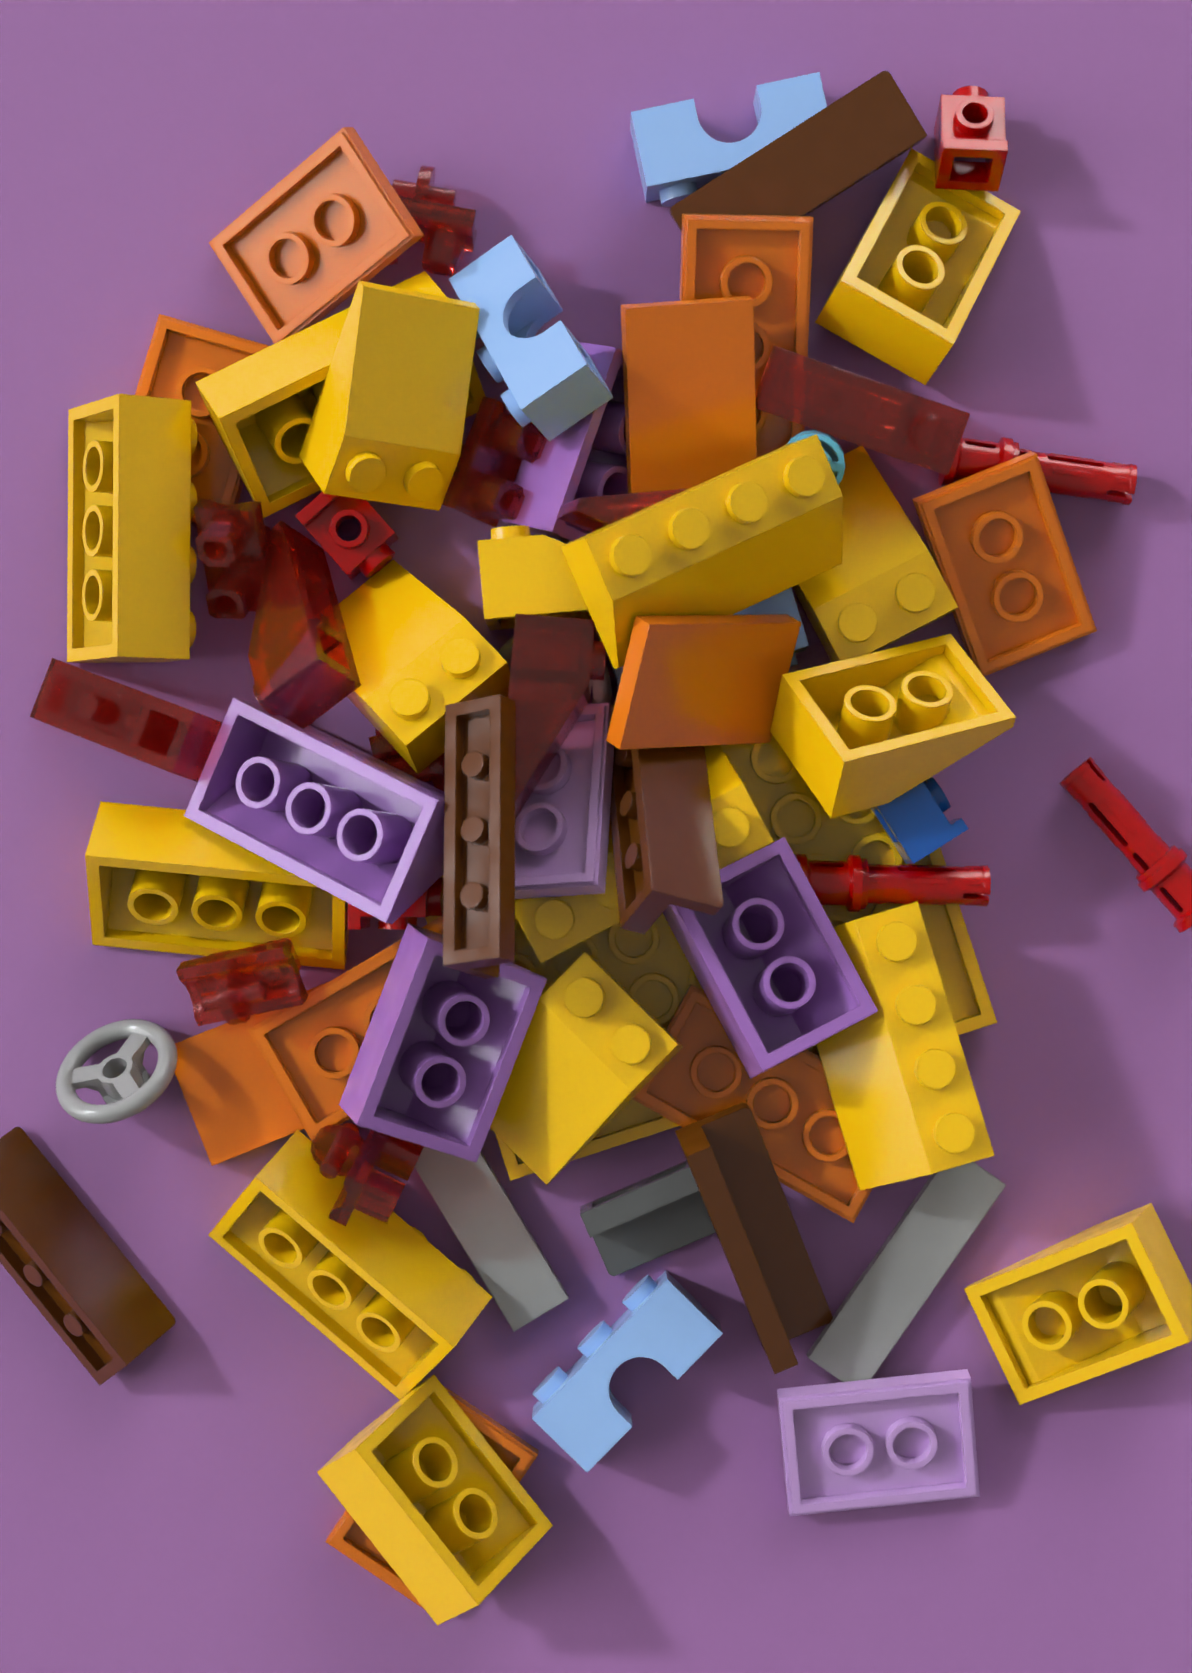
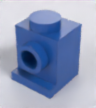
(918, 822)

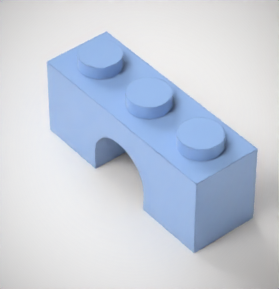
(681, 157)
(547, 373)
(660, 1325)

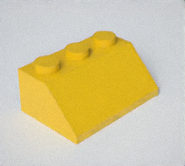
(436, 1501)

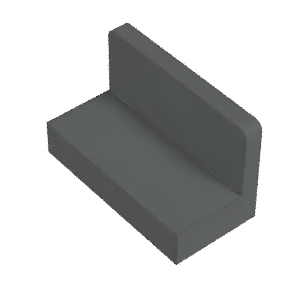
(647, 1219)

